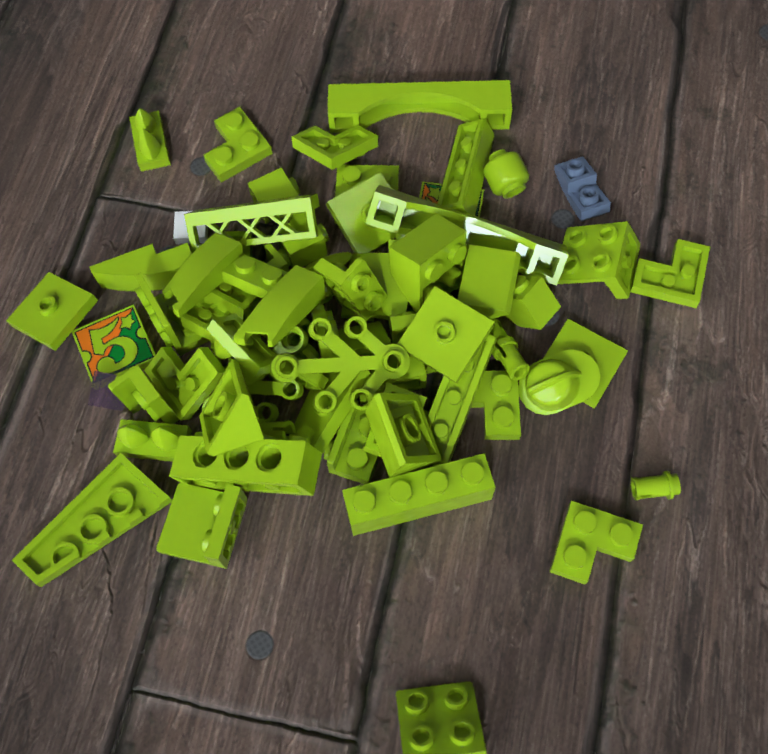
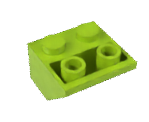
(428, 258)

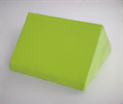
(489, 280)
(230, 414)
(402, 433)

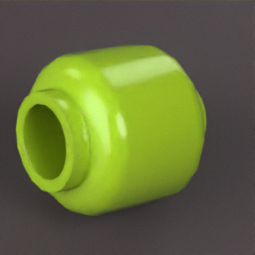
(506, 173)

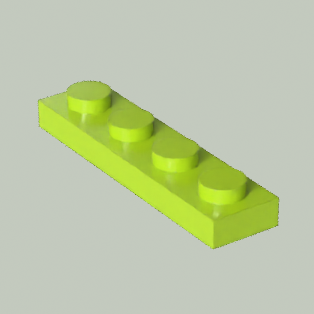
(455, 401)

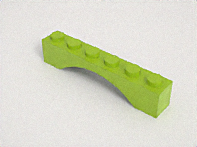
(463, 100)
(403, 212)

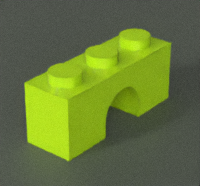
(277, 186)

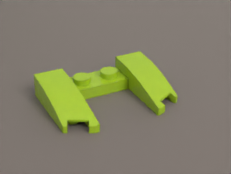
(284, 294)

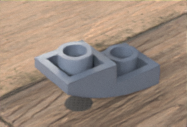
(580, 188)

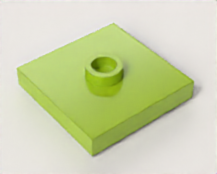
(351, 212)
(52, 311)
(446, 334)
(604, 352)

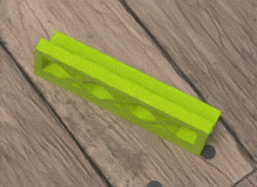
(256, 210)

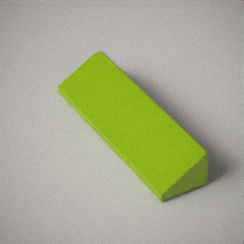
(465, 167)

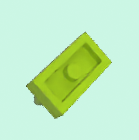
(149, 140)
(253, 357)
(148, 439)

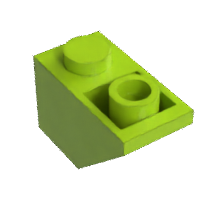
(532, 303)

